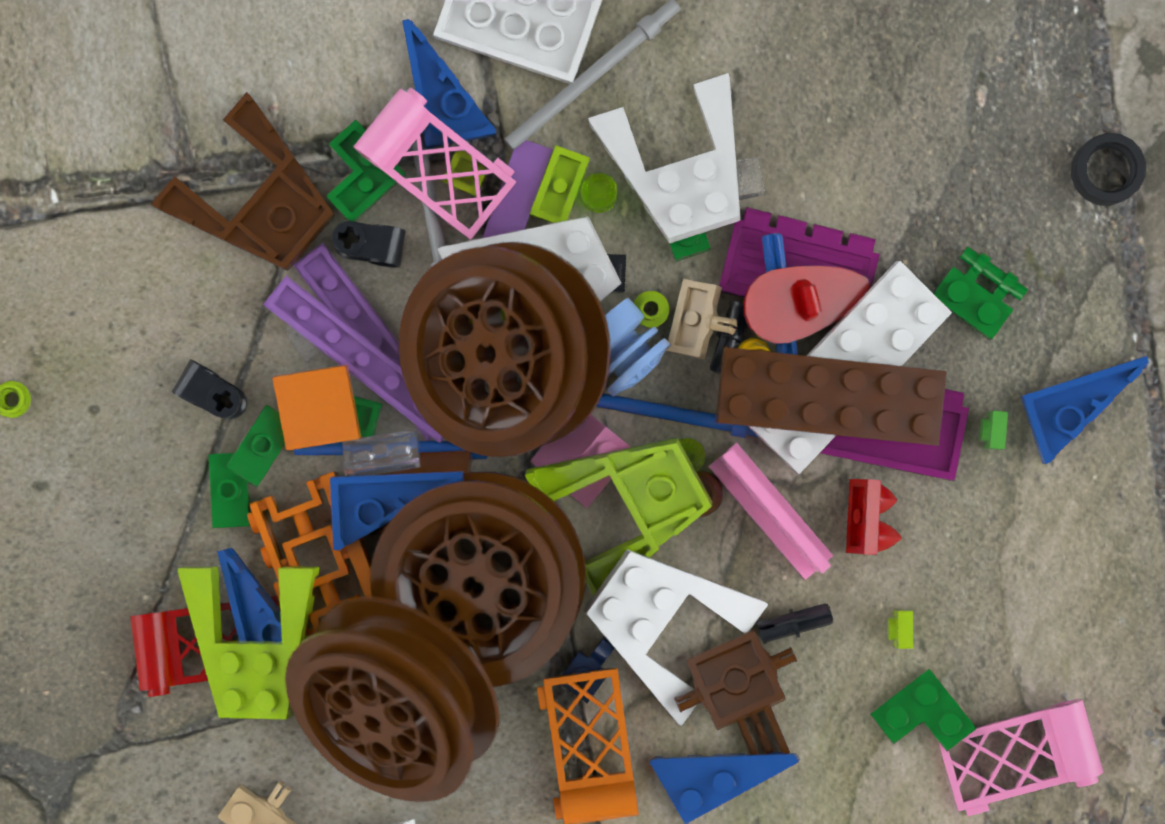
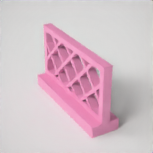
(771, 512)

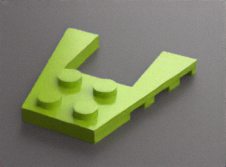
(653, 482)
(248, 675)

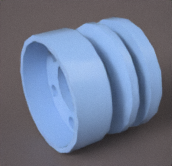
(629, 351)

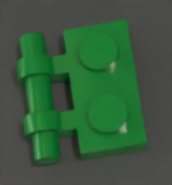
(971, 301)

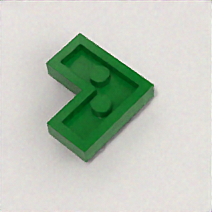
(366, 182)
(927, 703)

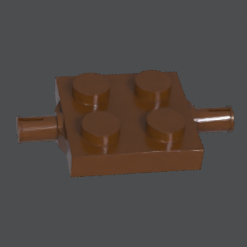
(735, 680)

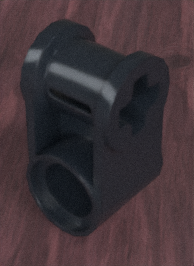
(377, 243)
(205, 389)

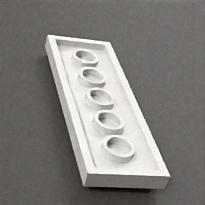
(878, 329)

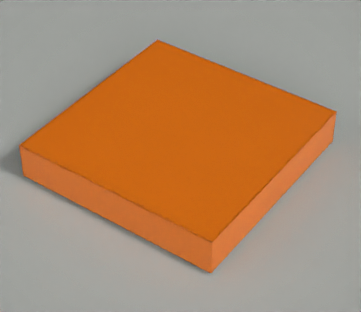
(316, 407)

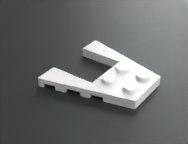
(690, 193)
(570, 239)
(640, 602)

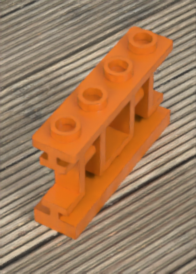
(273, 558)

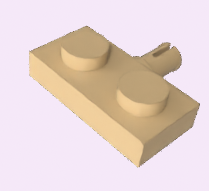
(697, 319)
(249, 808)

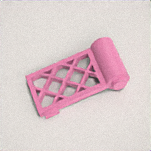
(398, 129)
(1070, 746)

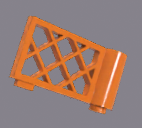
(595, 796)

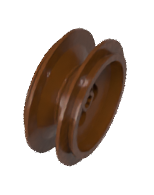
(541, 301)
(496, 516)
(392, 699)

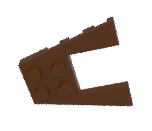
(278, 217)

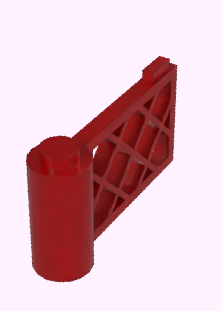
(159, 650)

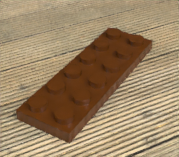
(830, 396)

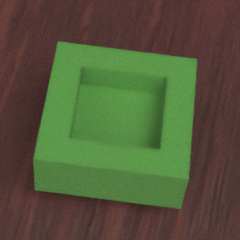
(994, 430)

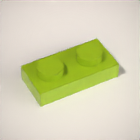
(560, 185)

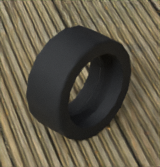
(1128, 149)

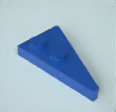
(443, 93)
(1066, 408)
(372, 501)
(252, 607)
(705, 782)

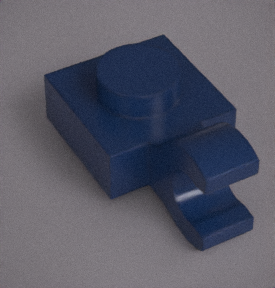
(583, 663)

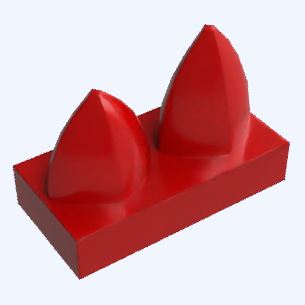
(864, 530)

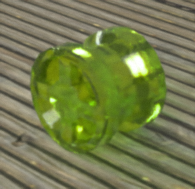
(598, 183)

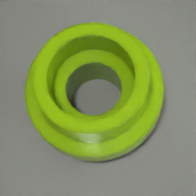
(662, 304)
(24, 399)

